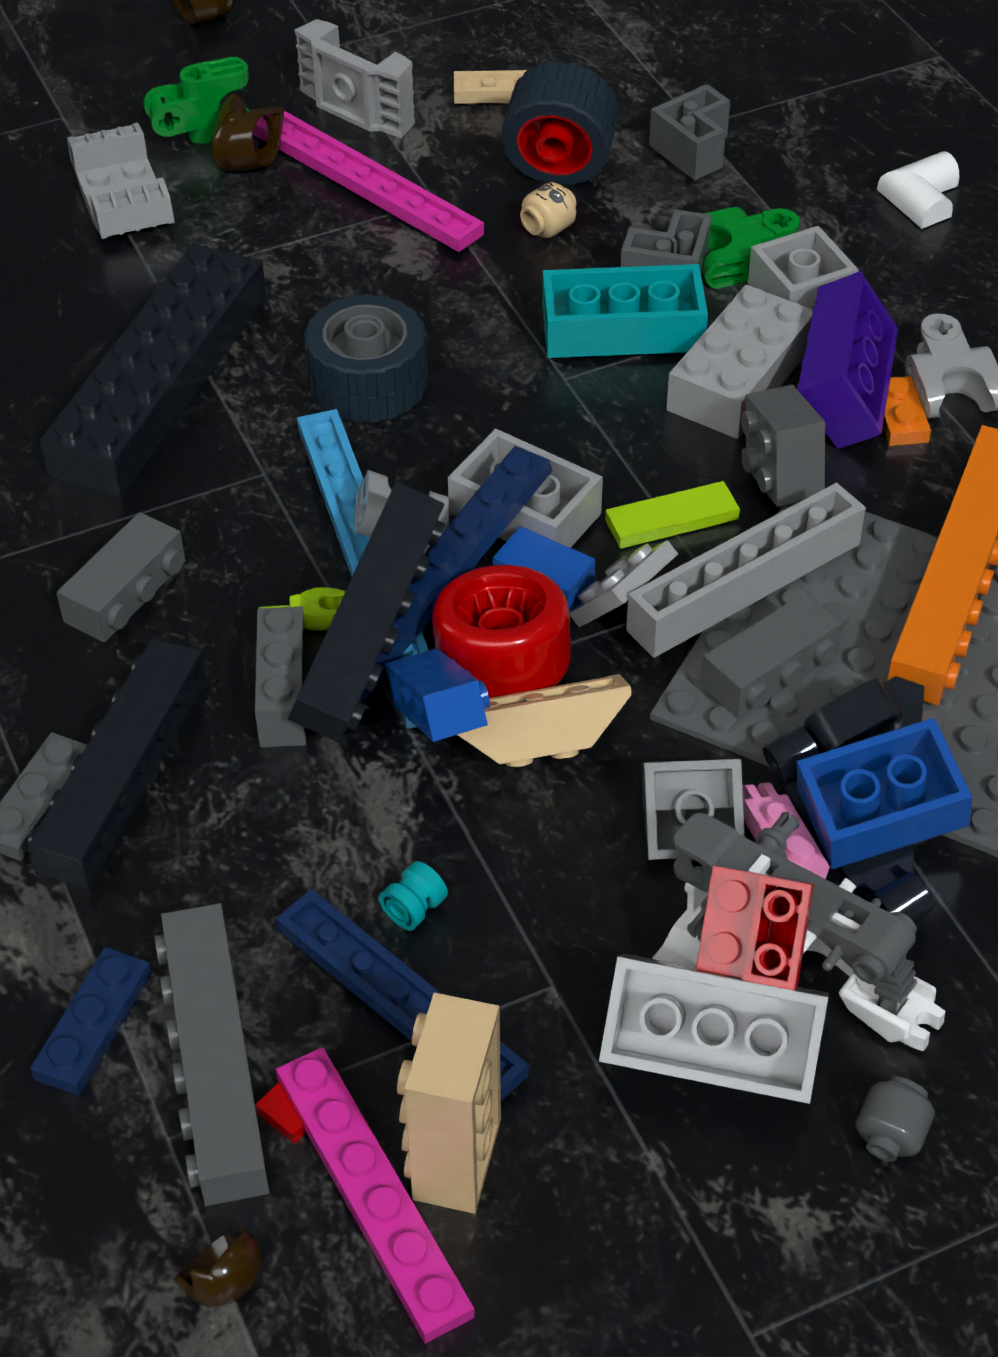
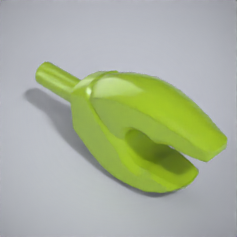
(314, 604)

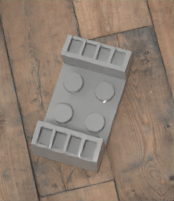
(352, 87)
(119, 181)

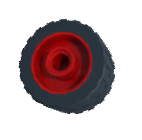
(560, 123)

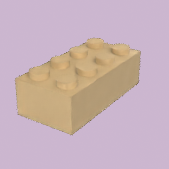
(451, 1101)

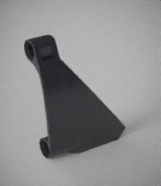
(853, 717)

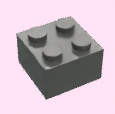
(784, 444)

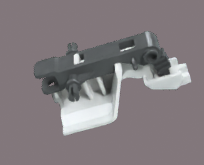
(862, 943)

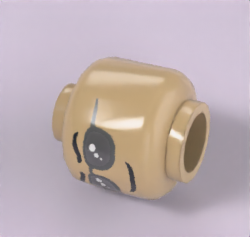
(548, 210)

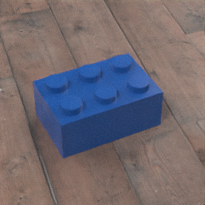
(883, 793)

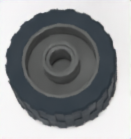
(366, 358)

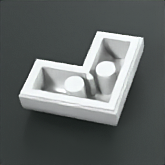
(919, 186)

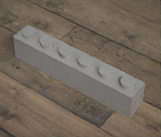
(744, 569)

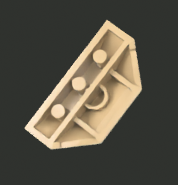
(549, 720)

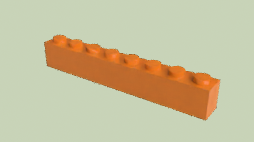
(954, 579)

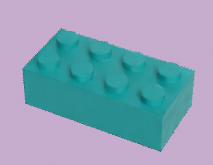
(623, 310)

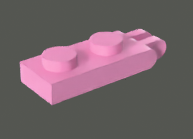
(762, 810)

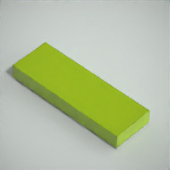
(672, 514)

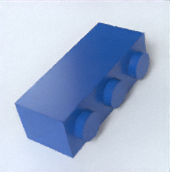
(437, 694)

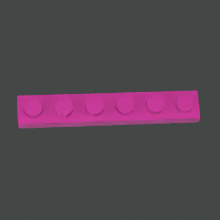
(375, 1196)

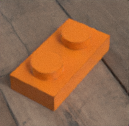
(904, 414)

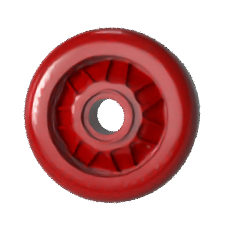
(505, 628)

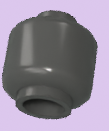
(895, 1118)

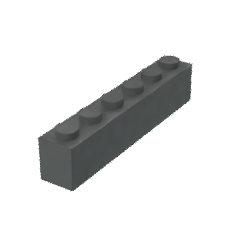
(214, 1057)

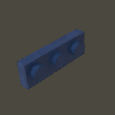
(91, 1021)

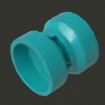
(411, 897)

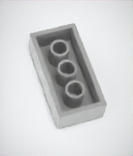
(741, 353)
(713, 1028)

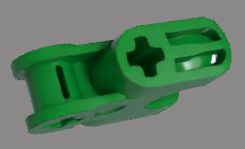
(195, 102)
(732, 239)

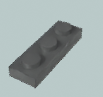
(31, 794)

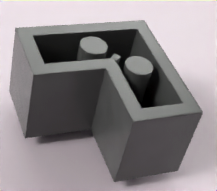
(692, 130)
(682, 244)

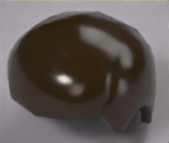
(222, 1270)

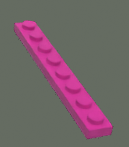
(376, 183)

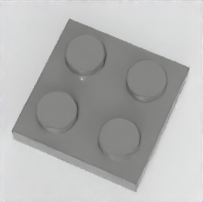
(621, 579)

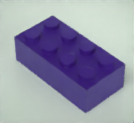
(849, 360)

